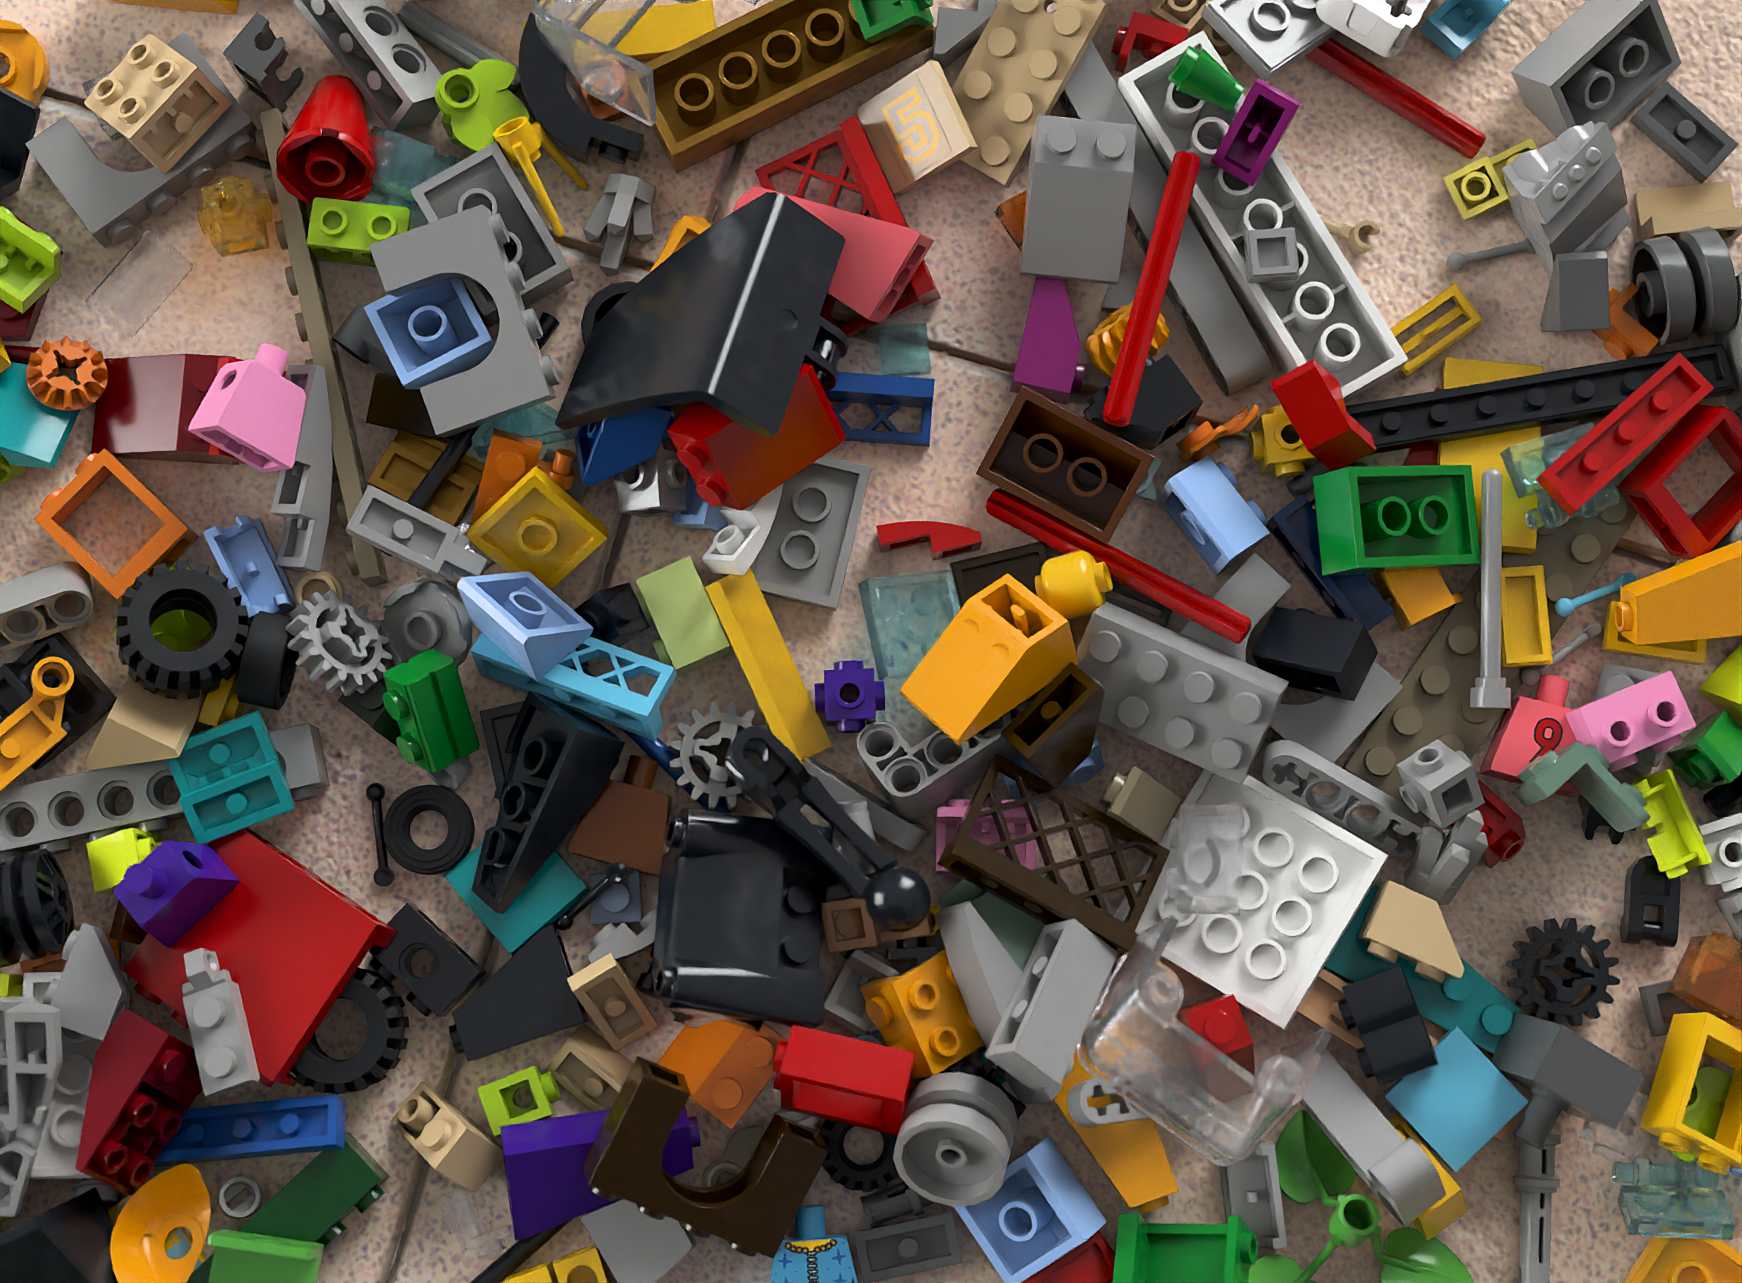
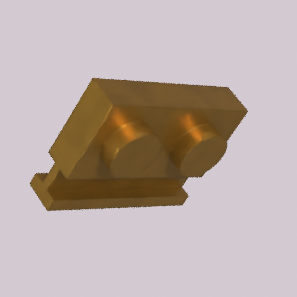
(408, 462)

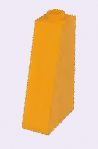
(1685, 601)
(1125, 1152)

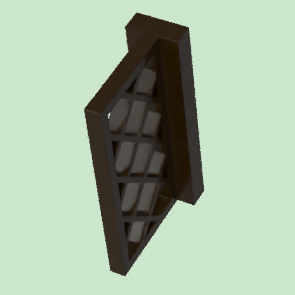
(1028, 890)

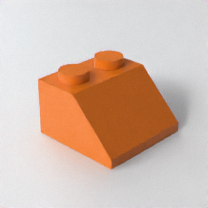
(724, 1065)

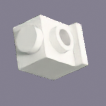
(1716, 837)

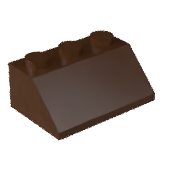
(1065, 464)

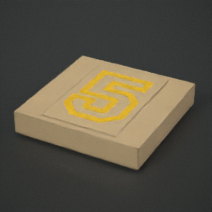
(916, 128)

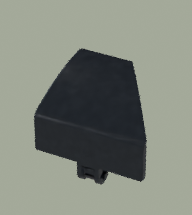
(719, 323)

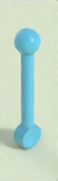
(1565, 607)

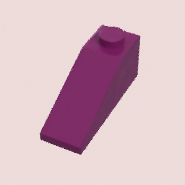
(1049, 345)

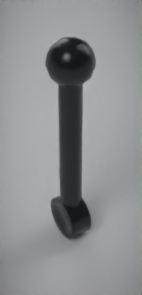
(383, 875)
(614, 875)

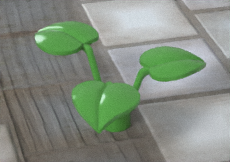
(1314, 1169)

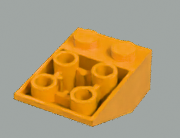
(990, 659)

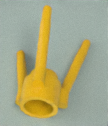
(520, 145)

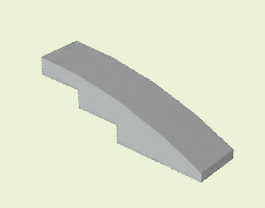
(305, 490)
(985, 980)

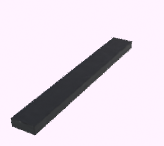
(1524, 400)

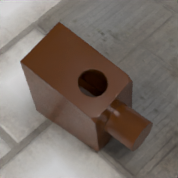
(626, 821)

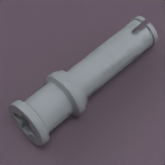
(1536, 1184)

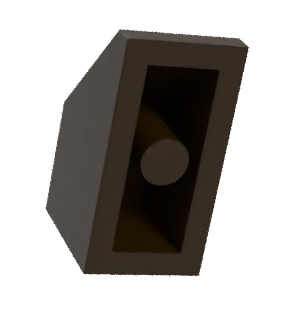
(1058, 725)

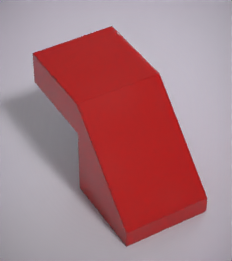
(1320, 416)

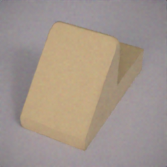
(612, 1001)

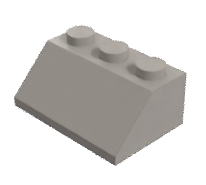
(1597, 64)

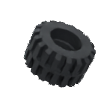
(181, 591)
(381, 1047)

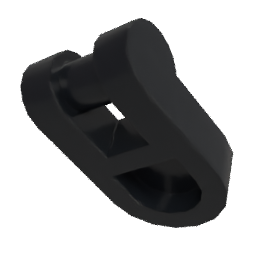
(1652, 888)

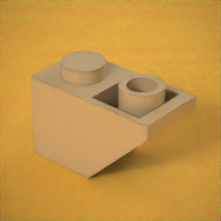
(1413, 929)
(447, 1138)

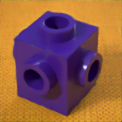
(844, 715)

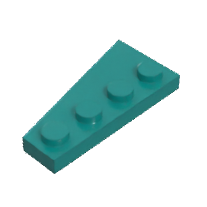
(1466, 1002)

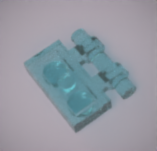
(1531, 458)
(1668, 1210)

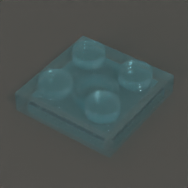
(907, 617)

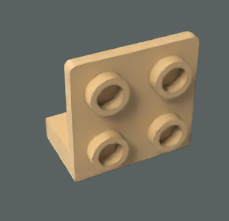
(158, 101)

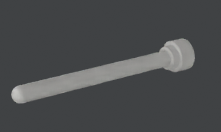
(1490, 688)

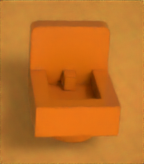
(1625, 336)

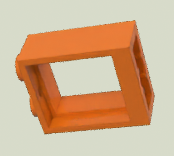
(162, 548)

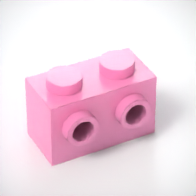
(1634, 719)

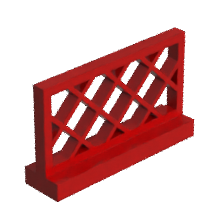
(877, 198)

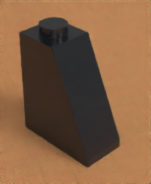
(519, 1001)

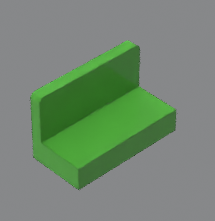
(262, 1258)

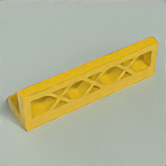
(767, 664)

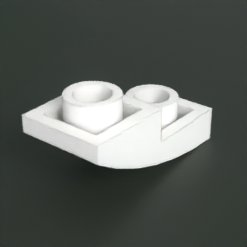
(740, 542)

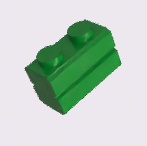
(430, 711)

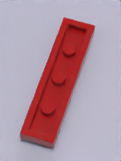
(1624, 434)

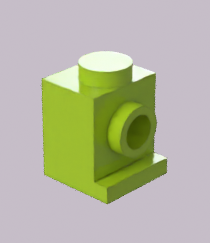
(500, 1101)

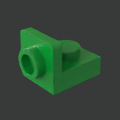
(886, 17)

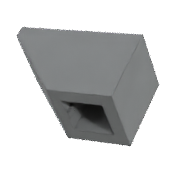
(91, 985)

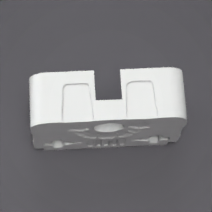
(1372, 21)

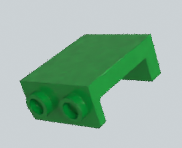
(1183, 1251)

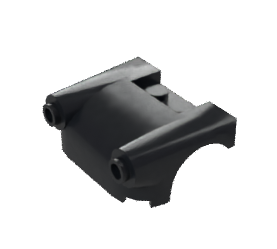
(739, 922)

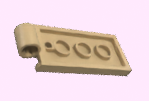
(1020, 73)

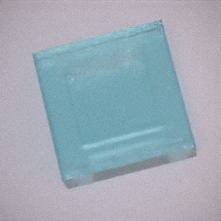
(904, 350)

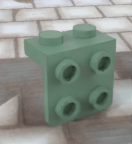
(1587, 771)

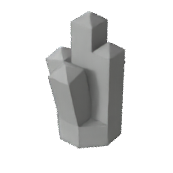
(622, 207)
(1446, 858)

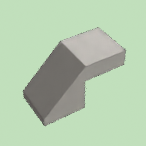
(960, 30)

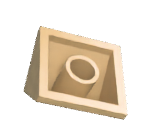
(144, 727)

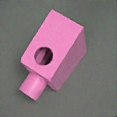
(253, 411)

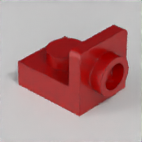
(1146, 35)
(1502, 827)

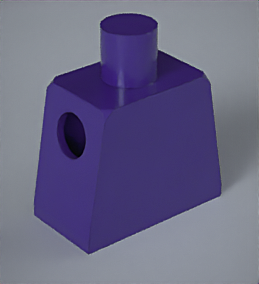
(175, 888)

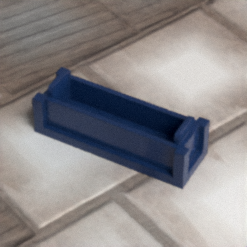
(1344, 595)

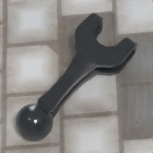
(781, 786)

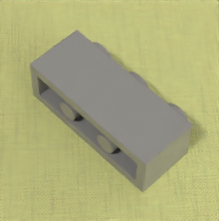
(1052, 1004)

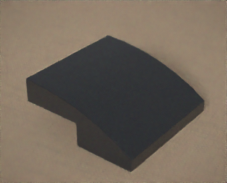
(84, 703)

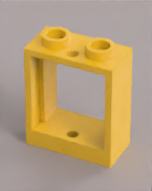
(1686, 1041)

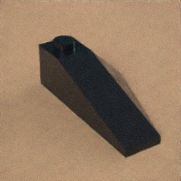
(552, 780)

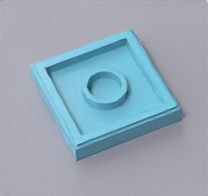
(1456, 1102)

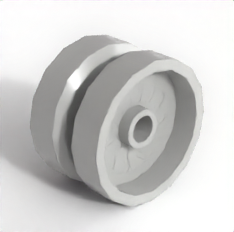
(955, 1139)

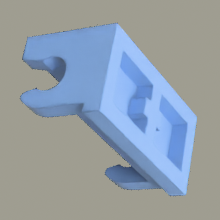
(249, 563)

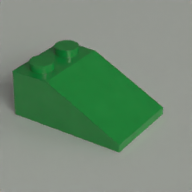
(1396, 519)

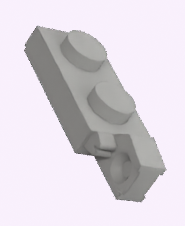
(413, 536)
(217, 1025)

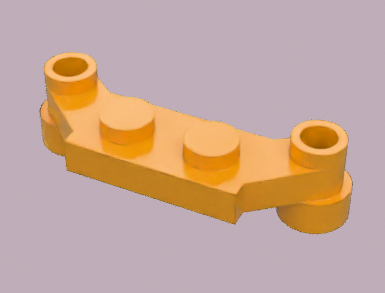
(37, 723)

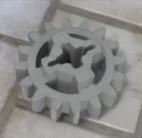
(338, 643)
(699, 750)

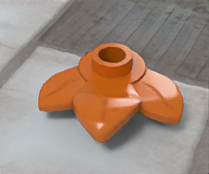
(1203, 439)

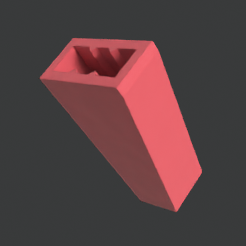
(874, 259)

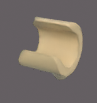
(1350, 234)

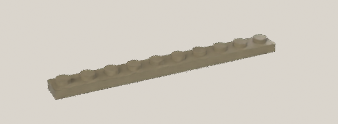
(316, 327)

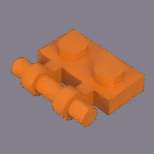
(510, 460)

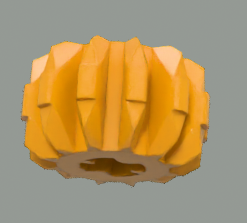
(1106, 339)

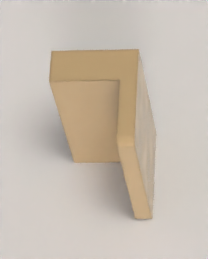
(1687, 208)

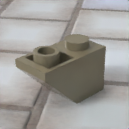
(1140, 803)

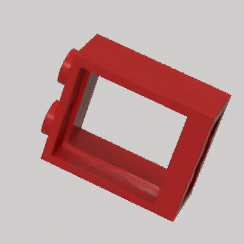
(1658, 508)
(844, 1079)

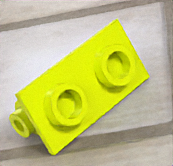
(1678, 841)

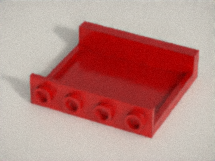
(281, 939)

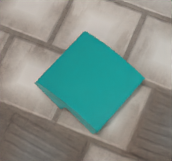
(29, 429)
(230, 778)
(538, 905)

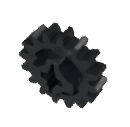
(1564, 952)

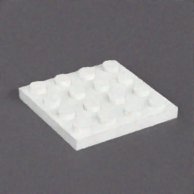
(1296, 901)

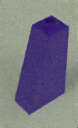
(548, 1173)

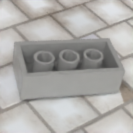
(1179, 692)

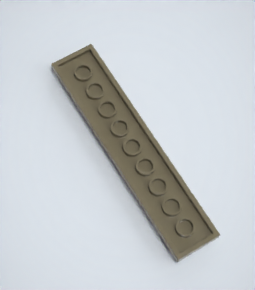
(1439, 681)

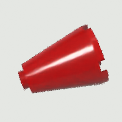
(328, 145)

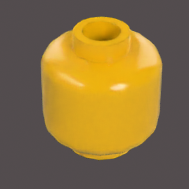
(1073, 584)

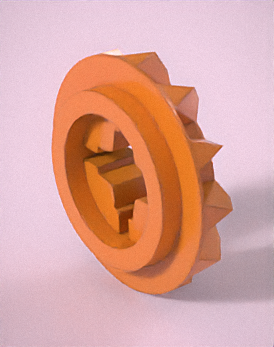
(61, 392)

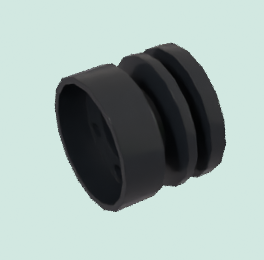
(33, 907)

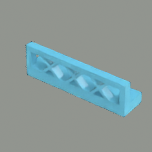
(588, 694)

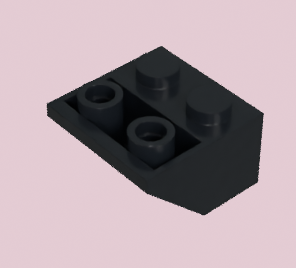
(1161, 408)

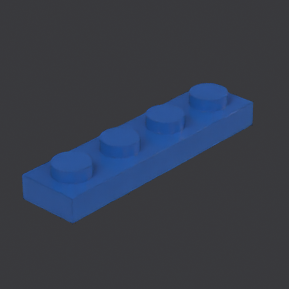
(257, 1130)

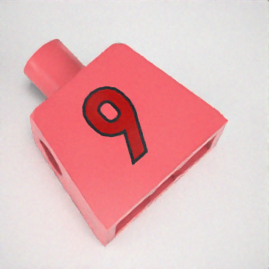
(1531, 730)

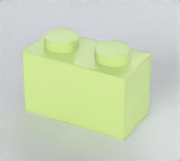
(682, 616)

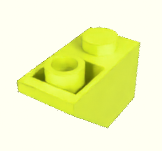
(116, 853)

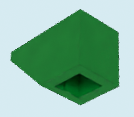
(1709, 753)

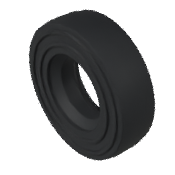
(399, 819)

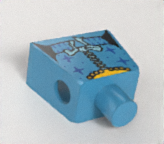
(812, 1253)

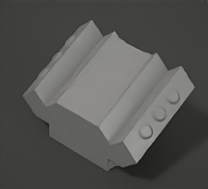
(1569, 193)

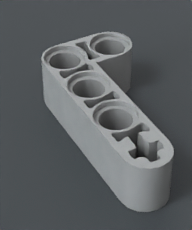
(924, 763)
(1386, 1162)

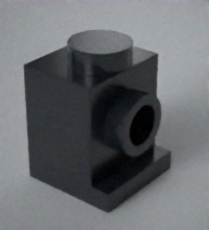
(614, 615)

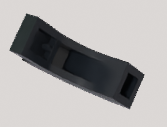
(564, 122)

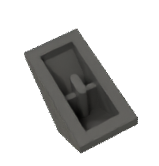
(1577, 293)

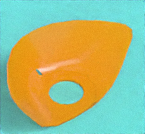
(157, 1208)

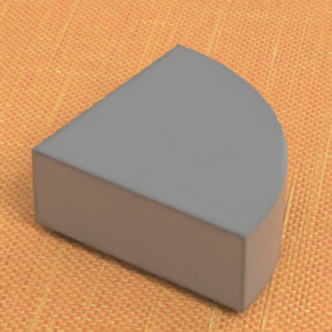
(1123, 292)

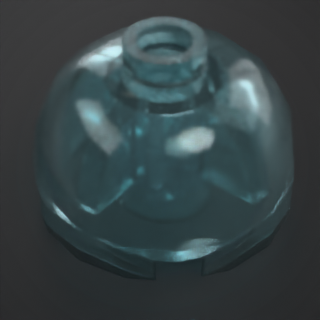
(402, 165)

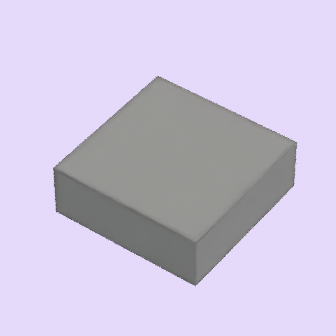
(1271, 255)

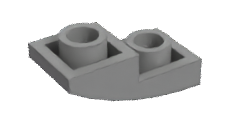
(623, 940)

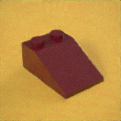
(151, 407)

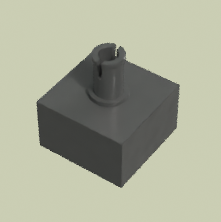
(1563, 1075)

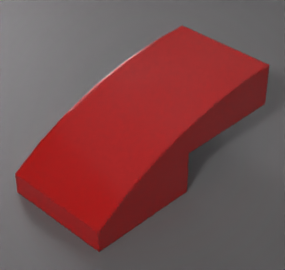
(943, 538)

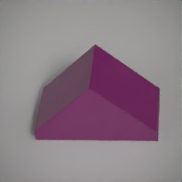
(1256, 132)

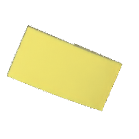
(1482, 185)

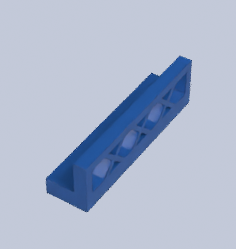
(888, 391)

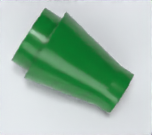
(1205, 79)

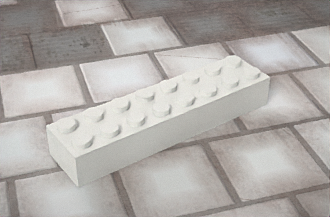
(1304, 319)

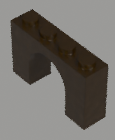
(747, 1211)

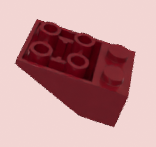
(135, 1101)

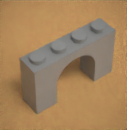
(118, 201)
(472, 249)
(1323, 725)

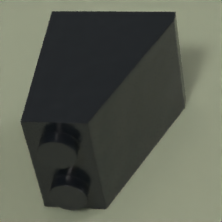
(61, 1245)

